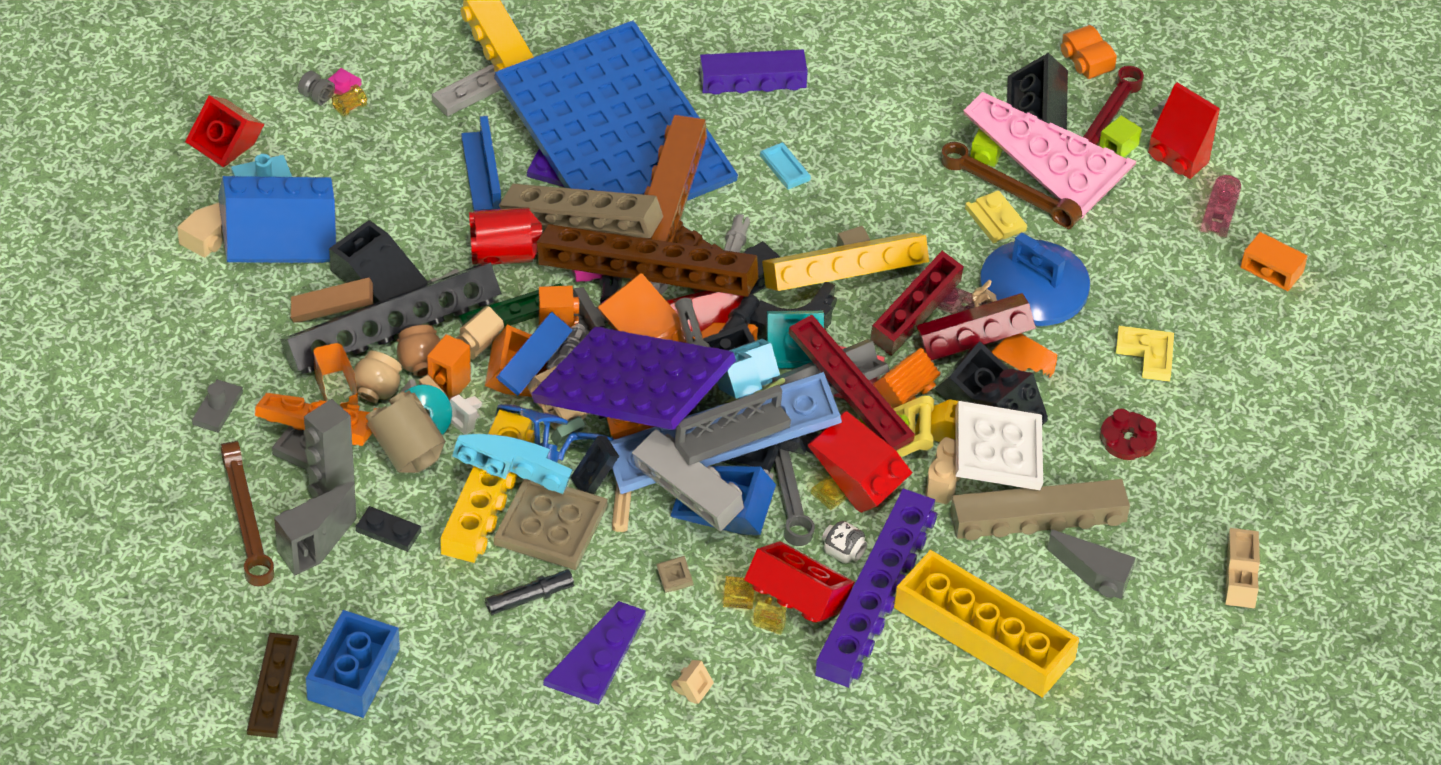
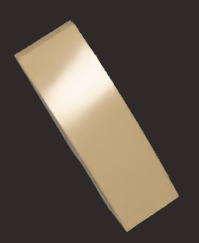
(1242, 568)

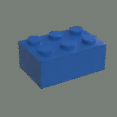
(352, 663)

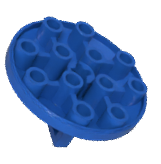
(1044, 272)

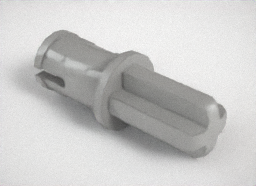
(736, 235)

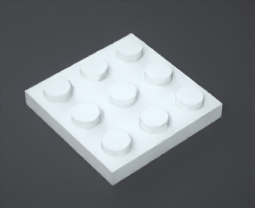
(999, 445)

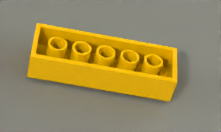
(986, 623)

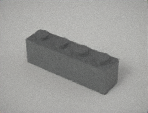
(328, 448)

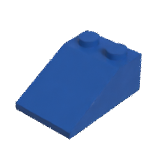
(757, 494)

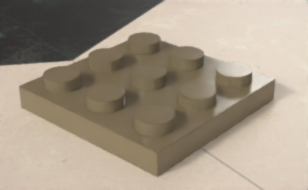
(551, 523)

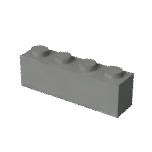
(691, 484)

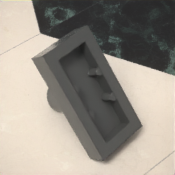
(588, 314)
(217, 405)

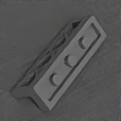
(862, 355)
(731, 429)

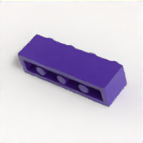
(753, 71)

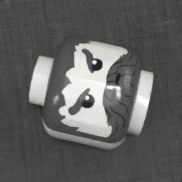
(844, 542)

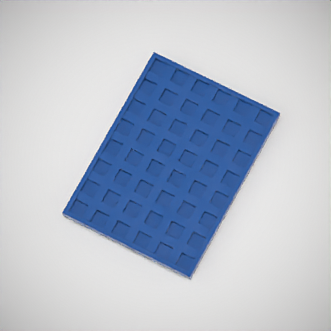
(605, 112)

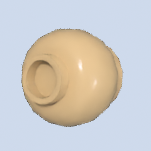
(377, 376)

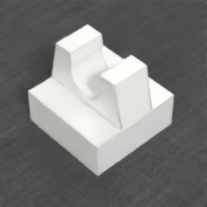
(465, 413)

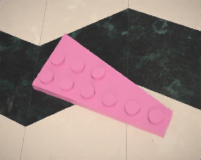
(1051, 155)

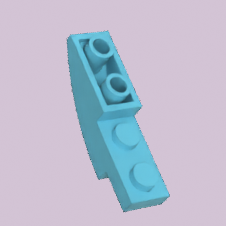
(506, 454)

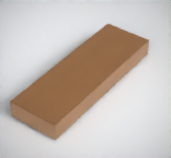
(332, 300)

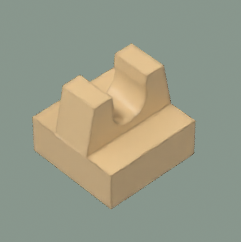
(693, 682)

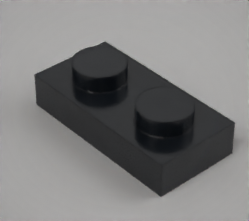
(595, 465)
(388, 528)

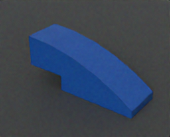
(534, 353)

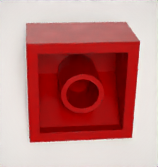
(223, 131)

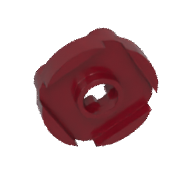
(1122, 422)

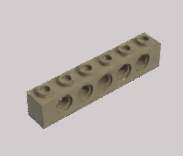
(588, 209)

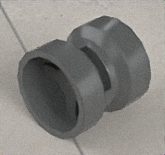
(313, 86)

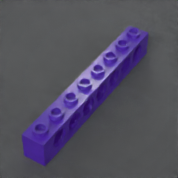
(875, 589)

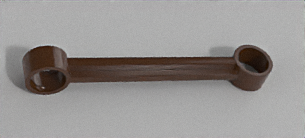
(1012, 185)
(246, 517)

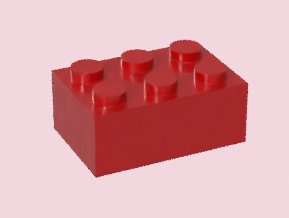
(798, 581)

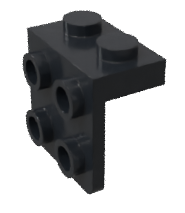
(1013, 391)

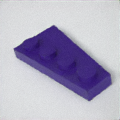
(596, 658)

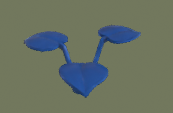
(546, 418)

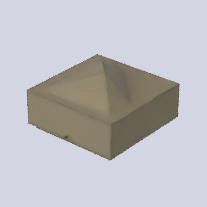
(675, 574)

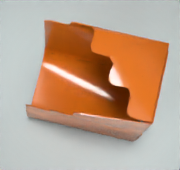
(1025, 353)
(333, 359)

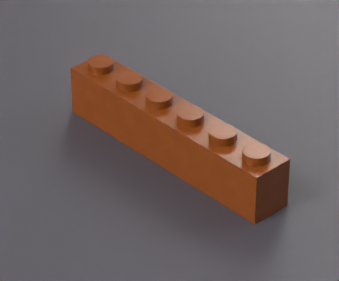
(676, 171)

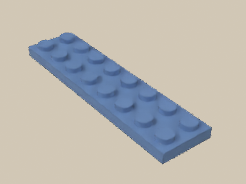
(805, 401)

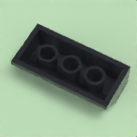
(1041, 90)

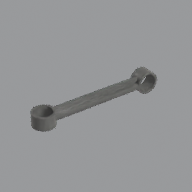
(792, 501)

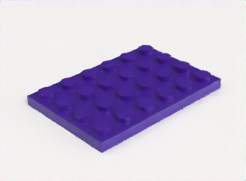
(634, 377)

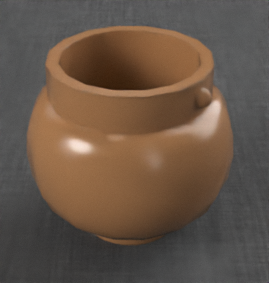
(414, 347)

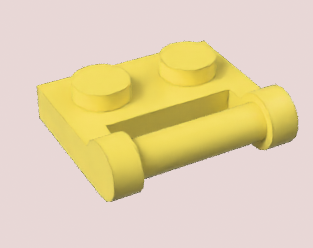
(924, 440)

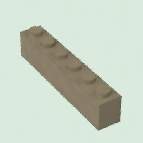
(1038, 510)

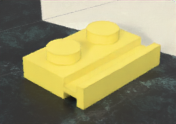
(996, 216)

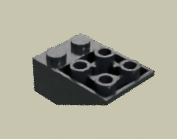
(374, 254)

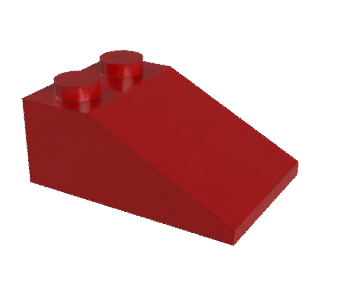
(1184, 132)
(859, 462)

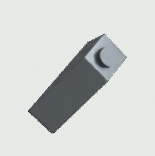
(1094, 564)

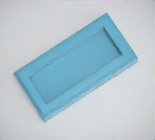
(785, 165)

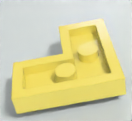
(1152, 345)

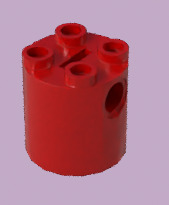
(504, 236)

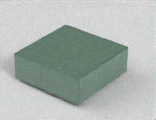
(563, 431)

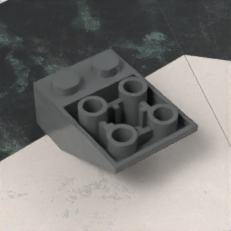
(315, 527)

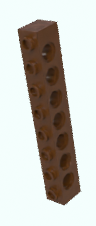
(655, 259)

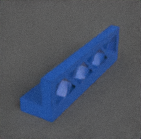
(481, 168)

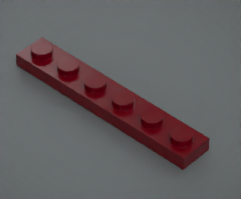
(851, 382)

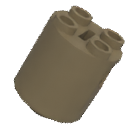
(406, 433)

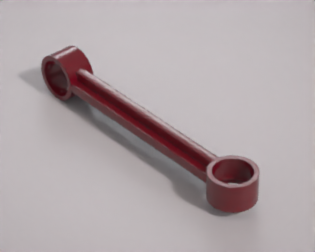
(1115, 101)

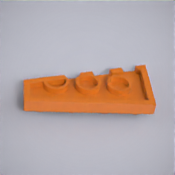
(291, 412)

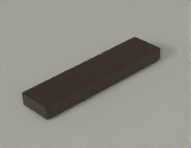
(273, 685)

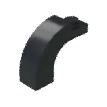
(823, 300)

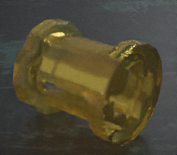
(349, 100)

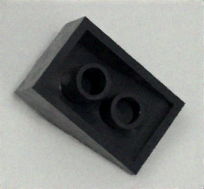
(970, 374)

